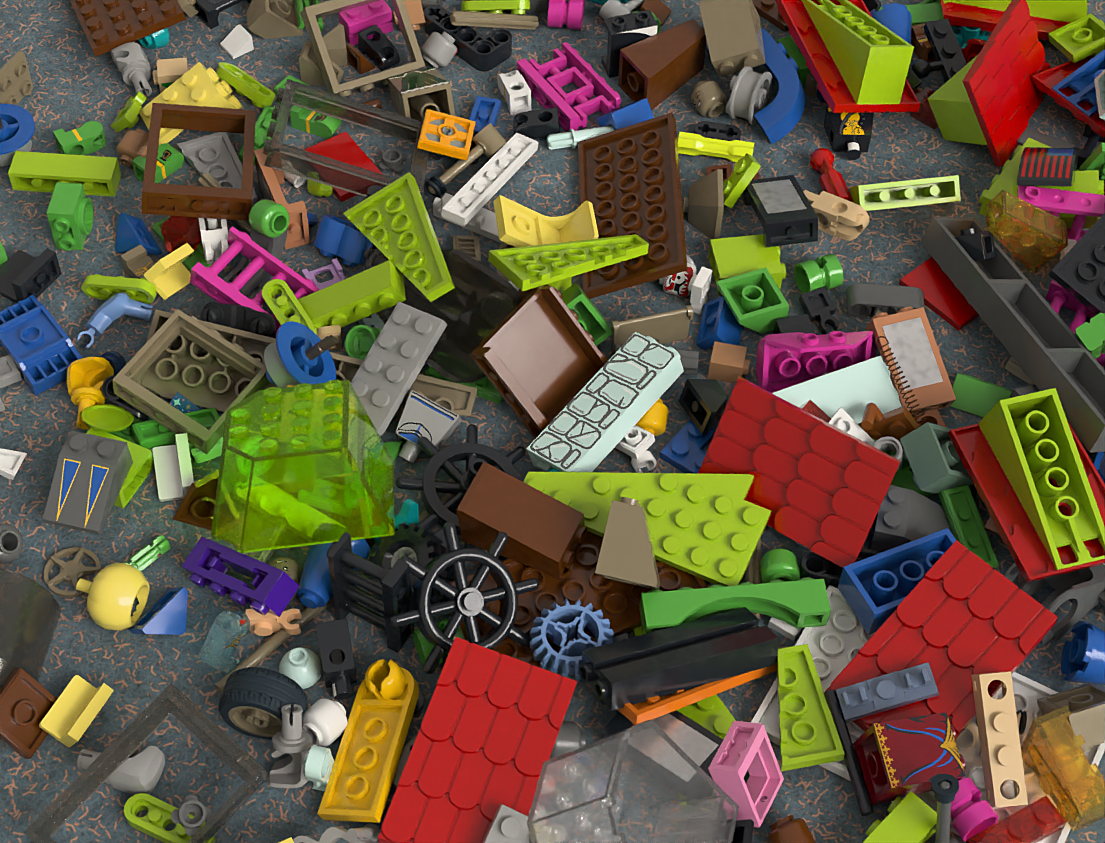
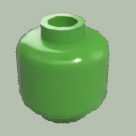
(269, 218)
(779, 565)

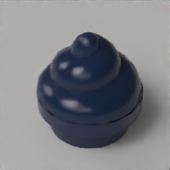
(115, 359)

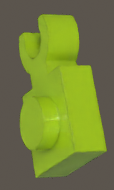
(128, 115)

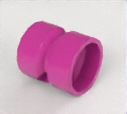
(566, 13)
(970, 812)

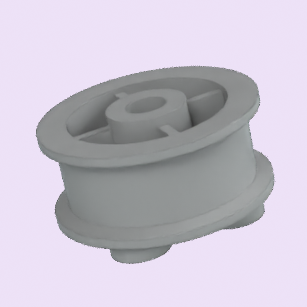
(749, 94)

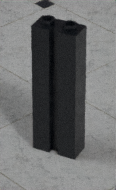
(678, 658)

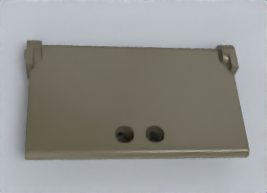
(662, 327)

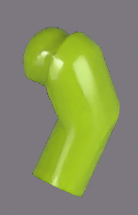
(319, 189)

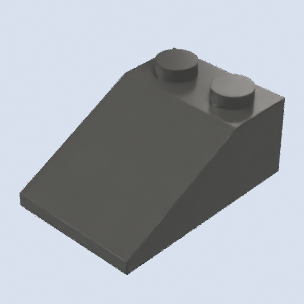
(905, 518)

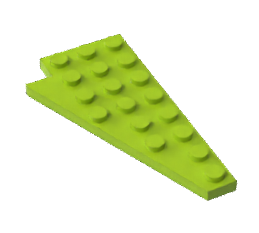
(692, 518)

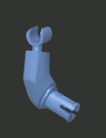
(111, 311)

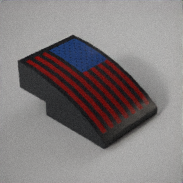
(1047, 166)

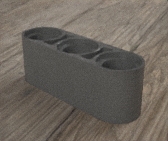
(867, 299)

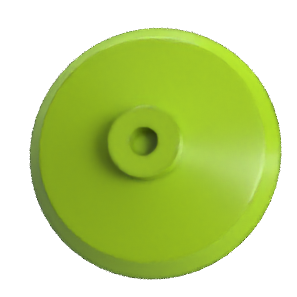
(107, 417)

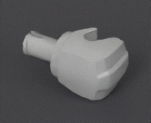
(134, 66)
(293, 741)
(136, 775)

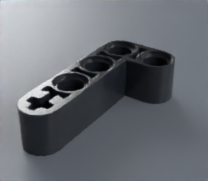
(476, 50)

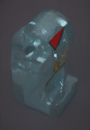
(224, 639)

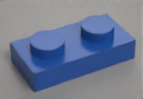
(485, 112)

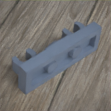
(887, 692)

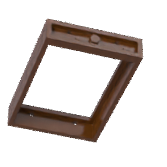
(199, 200)

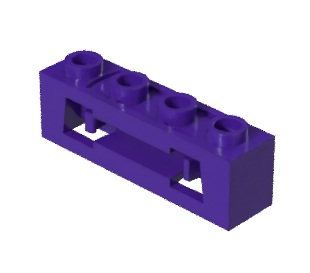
(272, 585)

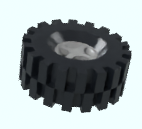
(411, 542)

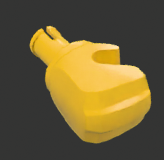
(85, 384)

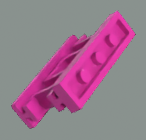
(551, 95)

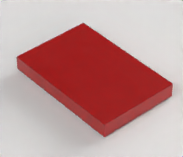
(346, 150)
(940, 294)

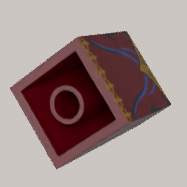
(907, 756)

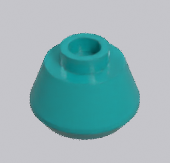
(156, 40)

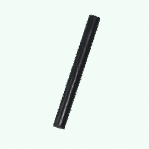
(850, 756)

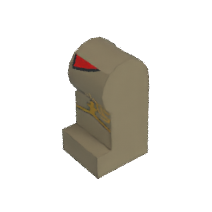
(136, 262)

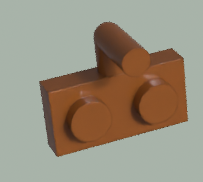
(892, 424)

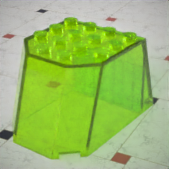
(302, 470)

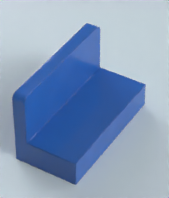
(627, 115)
(718, 325)

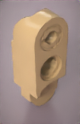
(838, 215)

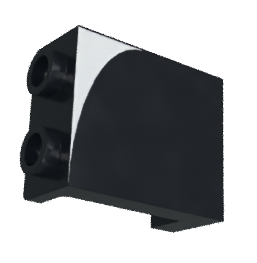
(623, 32)

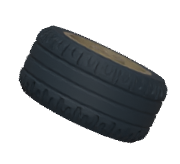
(255, 699)

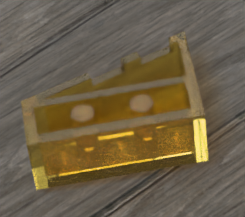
(1026, 230)
(1064, 769)

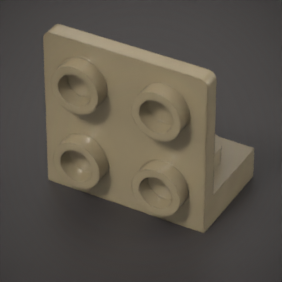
(15, 80)

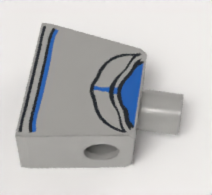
(424, 419)

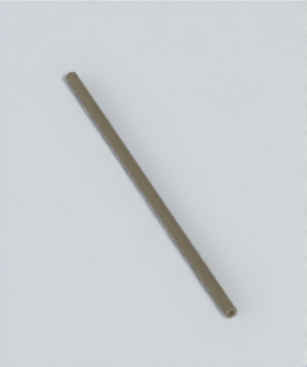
(281, 636)

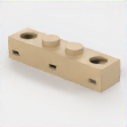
(999, 739)

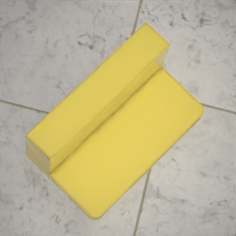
(169, 273)
(75, 710)

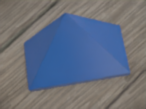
(132, 233)
(166, 616)

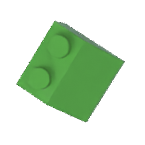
(754, 299)
(587, 313)

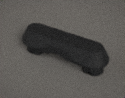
(239, 318)

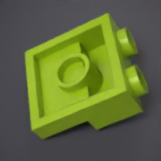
(1080, 38)

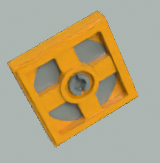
(446, 134)

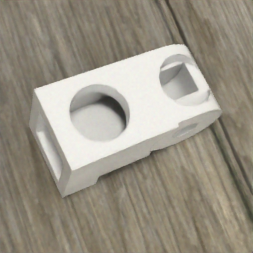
(515, 91)

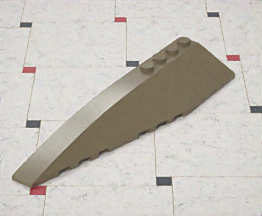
(213, 383)

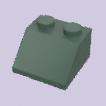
(934, 459)

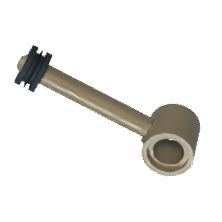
(486, 142)

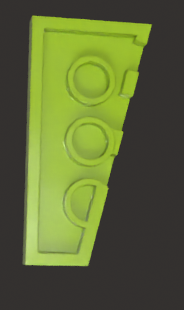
(805, 721)

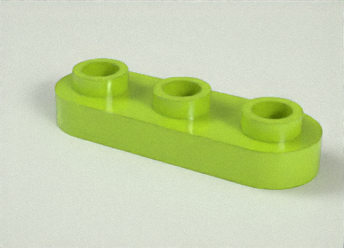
(496, 6)
(245, 84)
(106, 286)
(285, 304)
(156, 819)

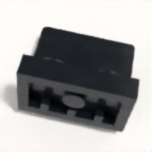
(28, 275)

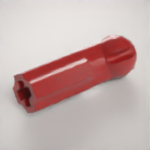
(830, 179)

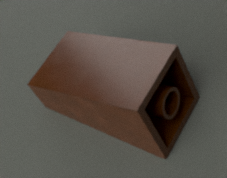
(662, 63)
(537, 526)

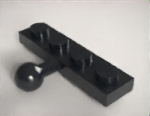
(945, 49)

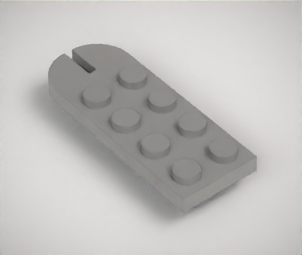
(395, 362)

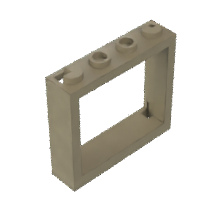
(310, 15)
(164, 413)

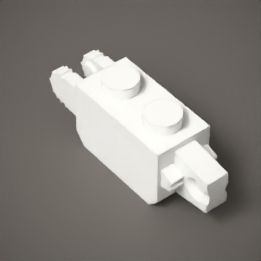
(214, 237)

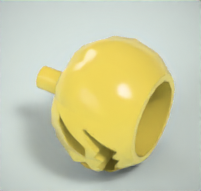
(113, 596)

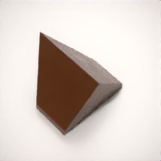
(199, 502)

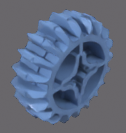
(562, 625)

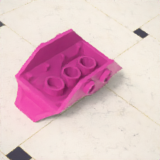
(799, 357)

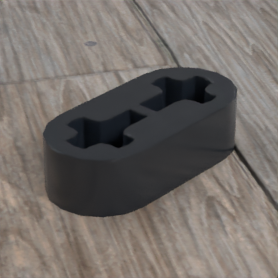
(717, 131)

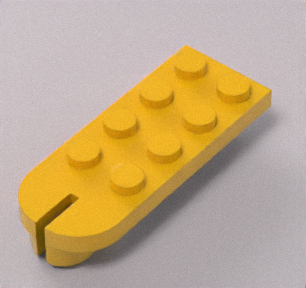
(371, 745)

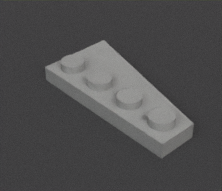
(216, 157)

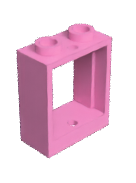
(748, 749)

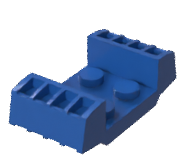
(36, 344)

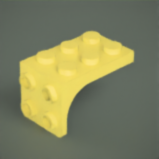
(193, 88)
(525, 227)

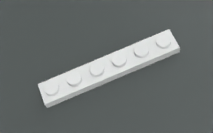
(489, 179)

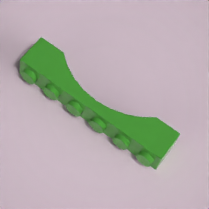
(795, 602)

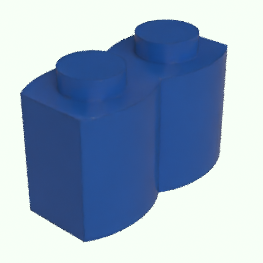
(342, 239)

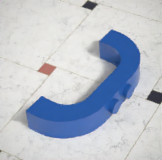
(788, 106)

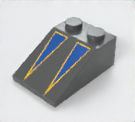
(87, 481)

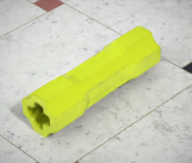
(698, 145)

